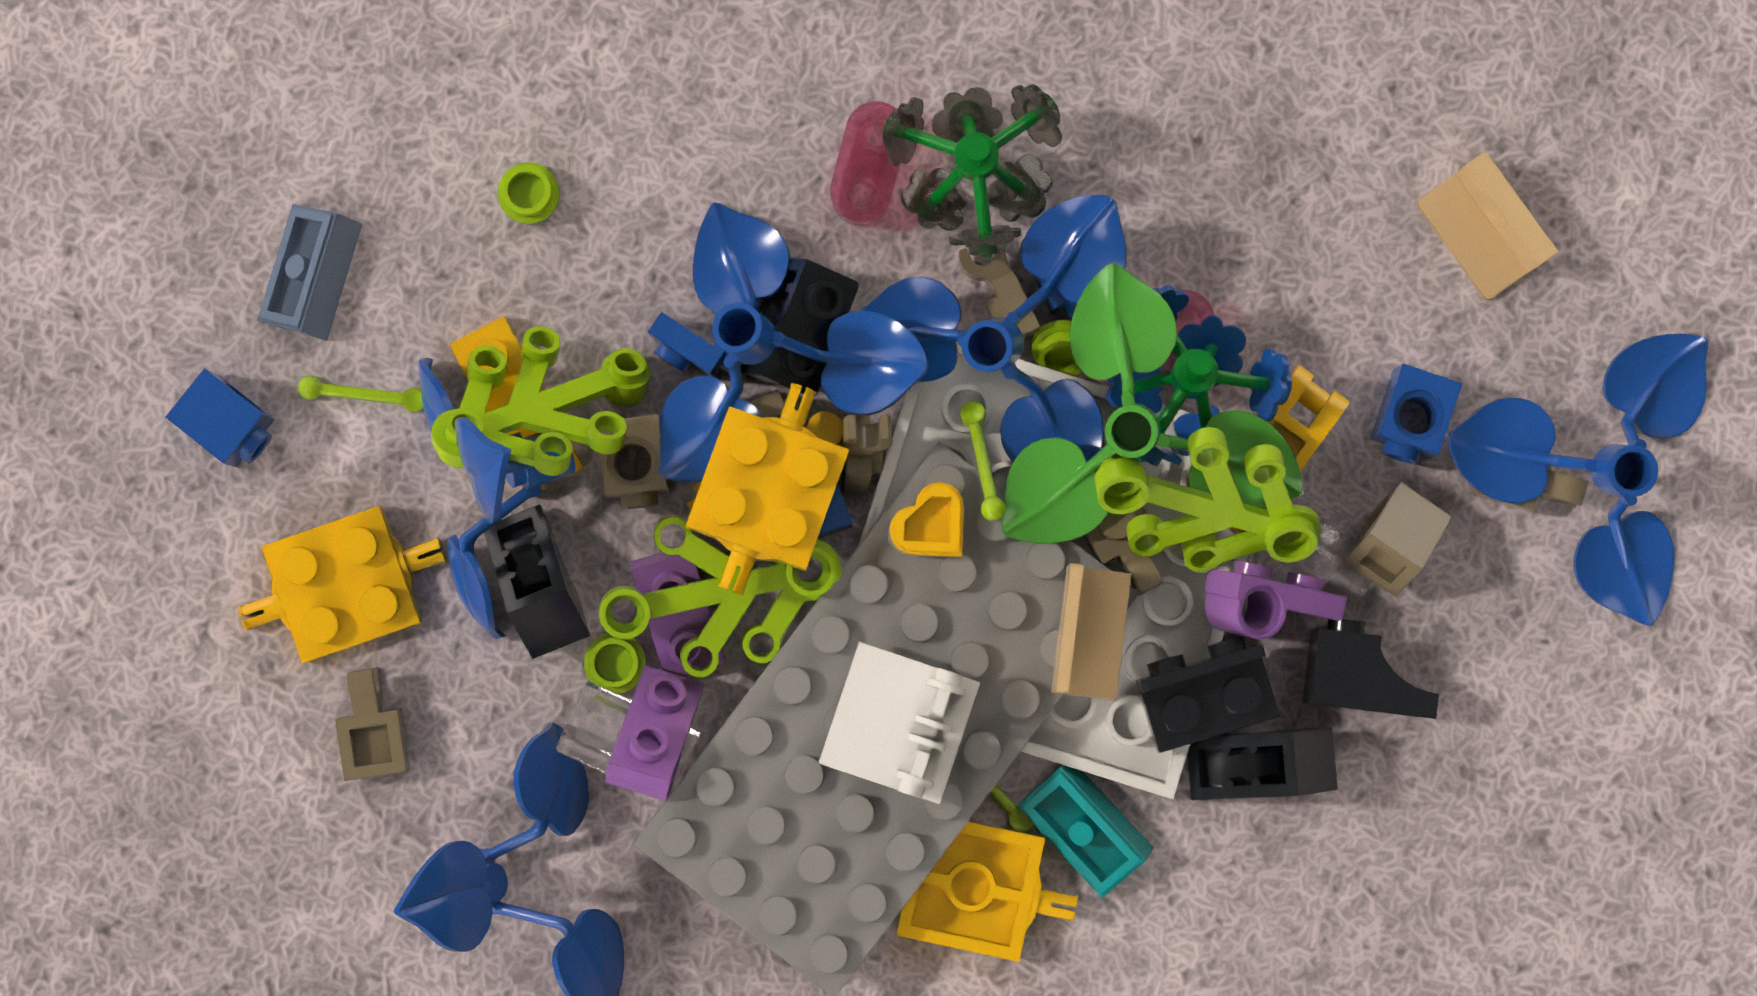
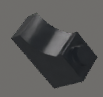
(535, 582)
(1351, 673)
(1263, 764)

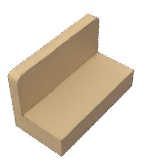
(1486, 226)
(1091, 632)

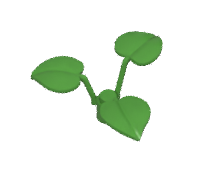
(1117, 330)

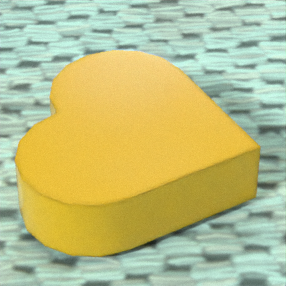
(931, 525)

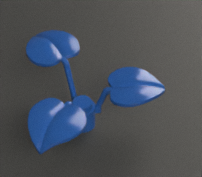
(1066, 250)
(744, 260)
(1506, 458)
(488, 467)
(463, 885)

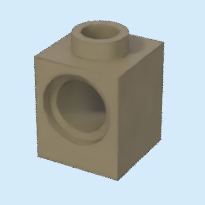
(641, 493)
(1398, 539)

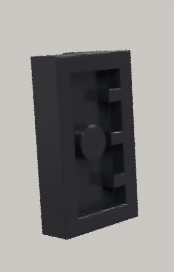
(803, 312)
(1207, 695)

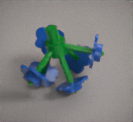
(1205, 359)

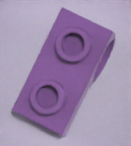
(1266, 599)
(673, 630)
(654, 733)

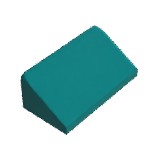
(1086, 828)

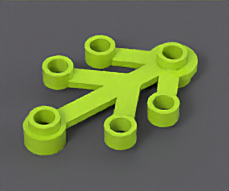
(621, 380)
(1283, 530)
(731, 607)

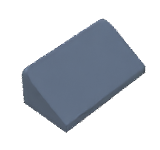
(310, 271)

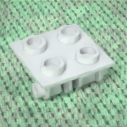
(899, 722)

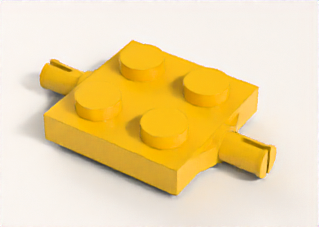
(767, 488)
(342, 583)
(983, 894)

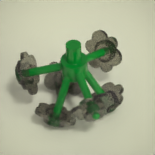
(967, 132)

